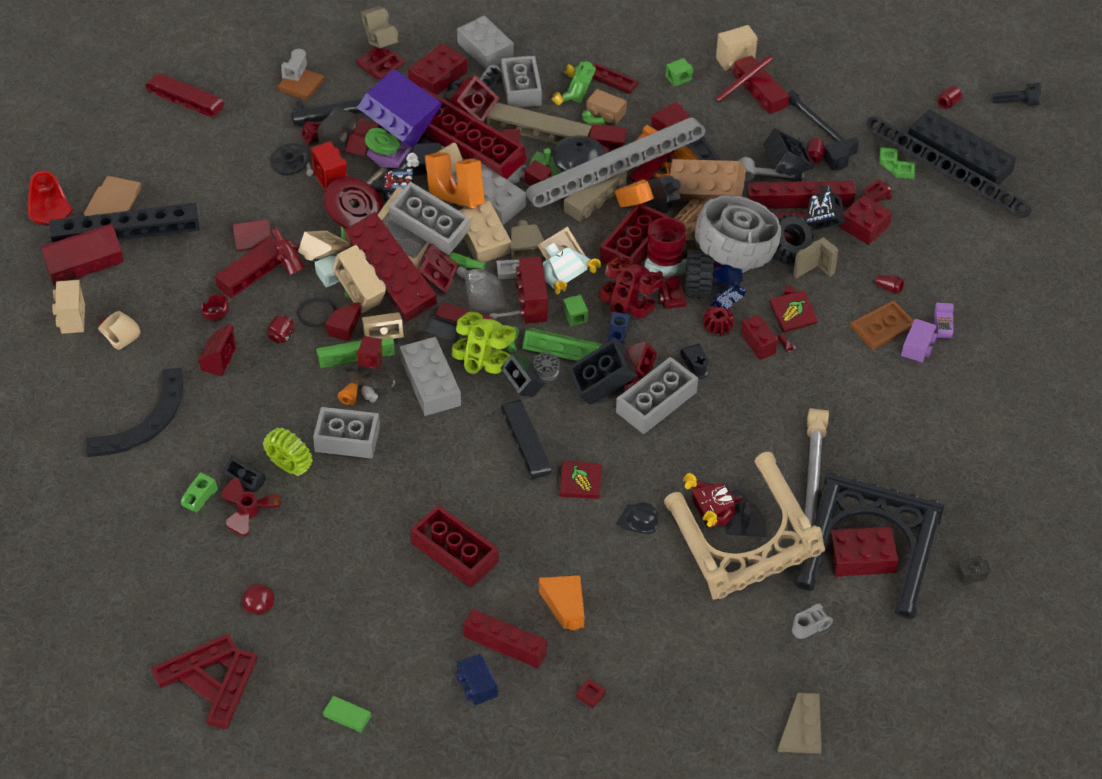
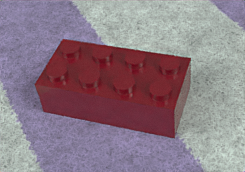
(630, 236)
(454, 546)

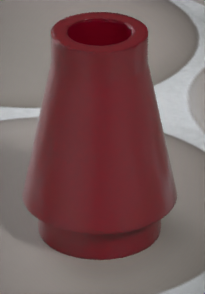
(891, 283)

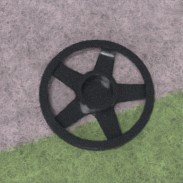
(290, 158)

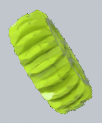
(287, 451)

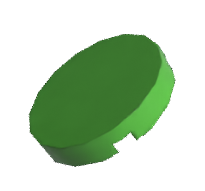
(381, 142)

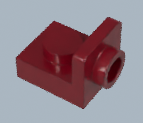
(310, 132)
(878, 190)

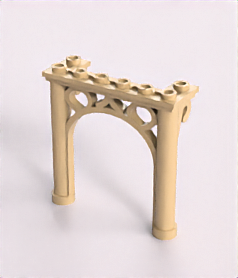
(721, 583)

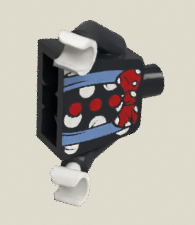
(396, 178)

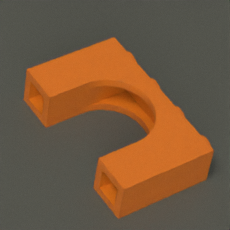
(441, 184)

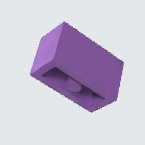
(919, 340)

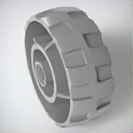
(737, 232)

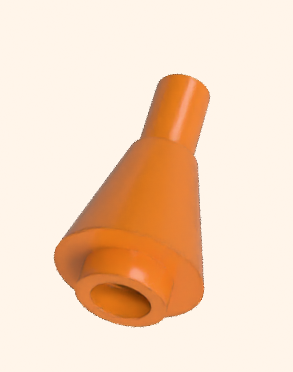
(348, 394)

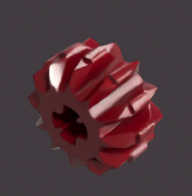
(718, 320)

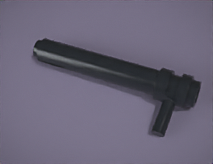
(320, 113)

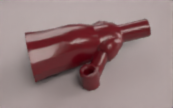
(287, 253)

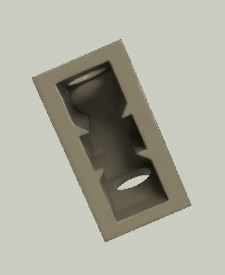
(525, 241)

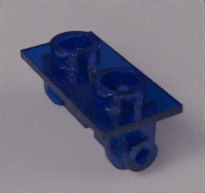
(733, 291)

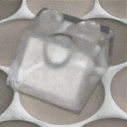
(483, 290)

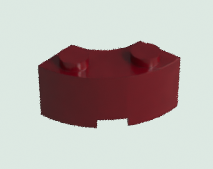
(356, 142)

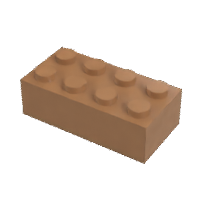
(708, 178)

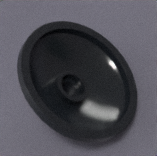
(576, 151)

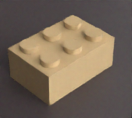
(486, 234)
(359, 278)

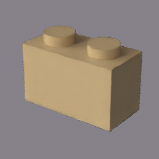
(383, 326)

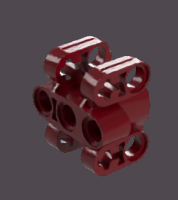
(630, 281)

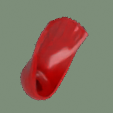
(46, 199)

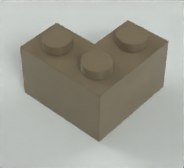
(378, 29)

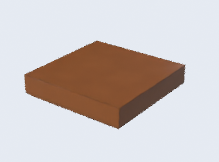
(304, 87)

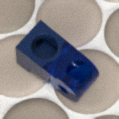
(617, 328)

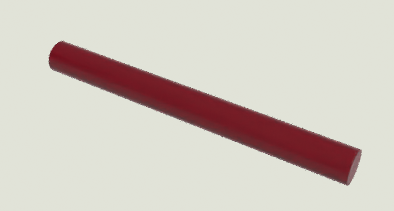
(744, 78)

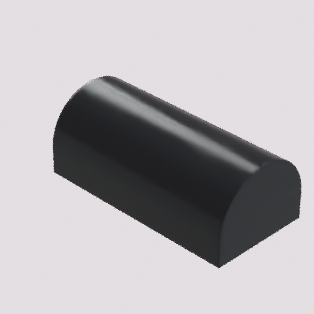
(246, 474)

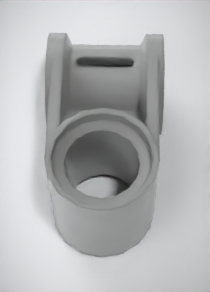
(812, 619)

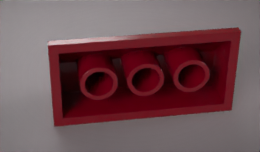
(82, 254)

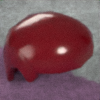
(215, 308)
(258, 599)

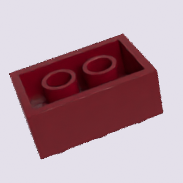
(438, 69)
(532, 290)
(863, 551)

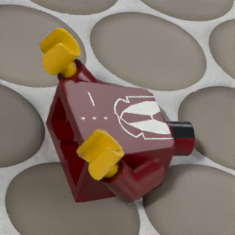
(712, 501)

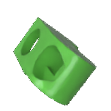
(199, 492)

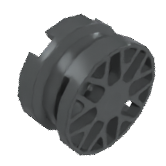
(546, 367)

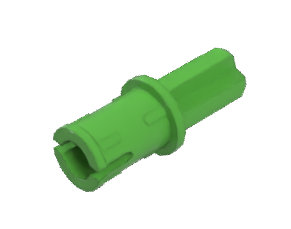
(467, 262)

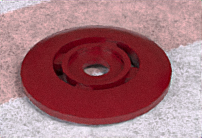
(338, 203)

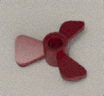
(240, 519)

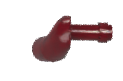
(787, 345)

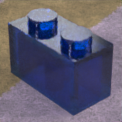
(477, 679)

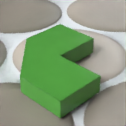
(888, 159)

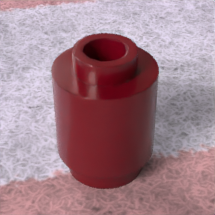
(949, 97)
(815, 149)

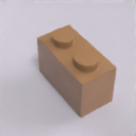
(607, 106)

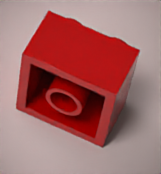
(328, 164)

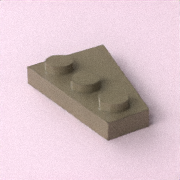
(803, 726)

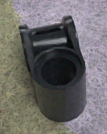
(695, 360)

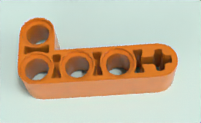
(634, 194)

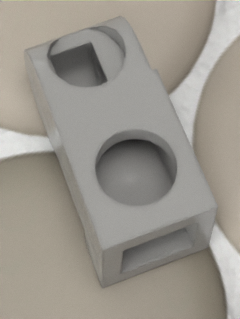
(296, 65)

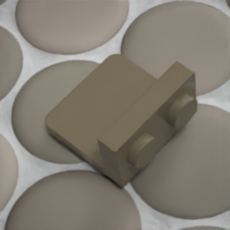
(820, 254)

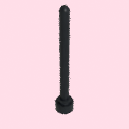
(795, 101)

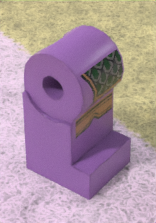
(944, 320)

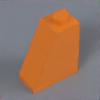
(564, 599)

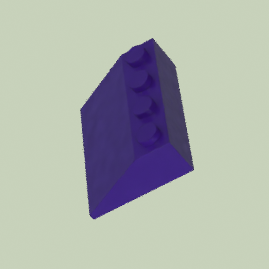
(400, 107)

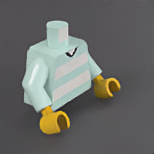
(565, 266)

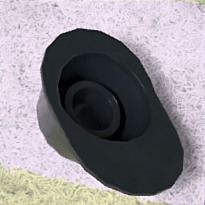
(639, 518)

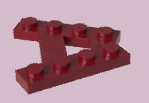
(189, 669)

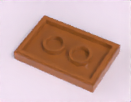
(882, 325)

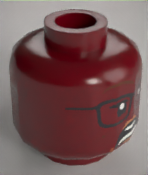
(280, 329)

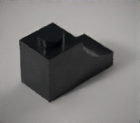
(838, 153)

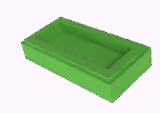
(347, 714)

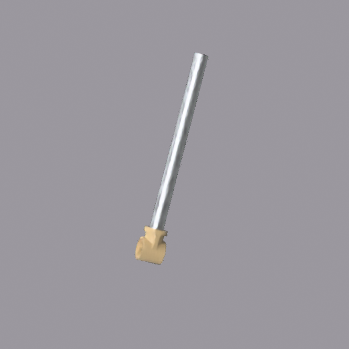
(817, 425)

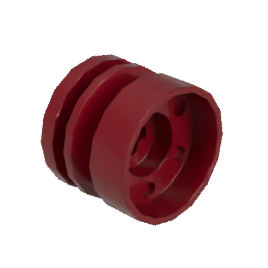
(666, 241)

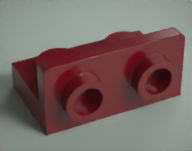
(671, 293)

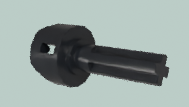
(1030, 94)

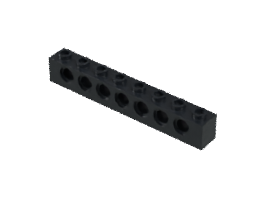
(132, 223)

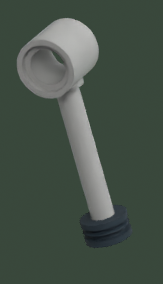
(751, 170)

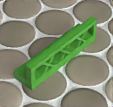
(558, 344)
(347, 352)

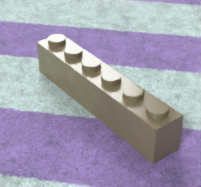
(535, 124)

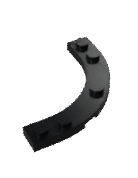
(150, 427)

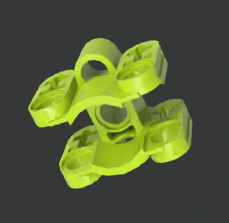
(477, 348)

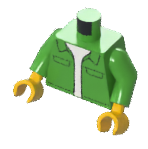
(581, 79)

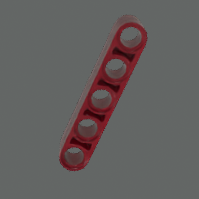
(185, 95)

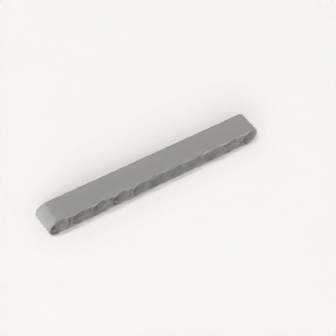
(615, 162)

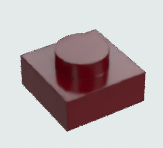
(590, 693)

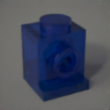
(727, 274)

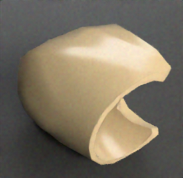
(120, 327)

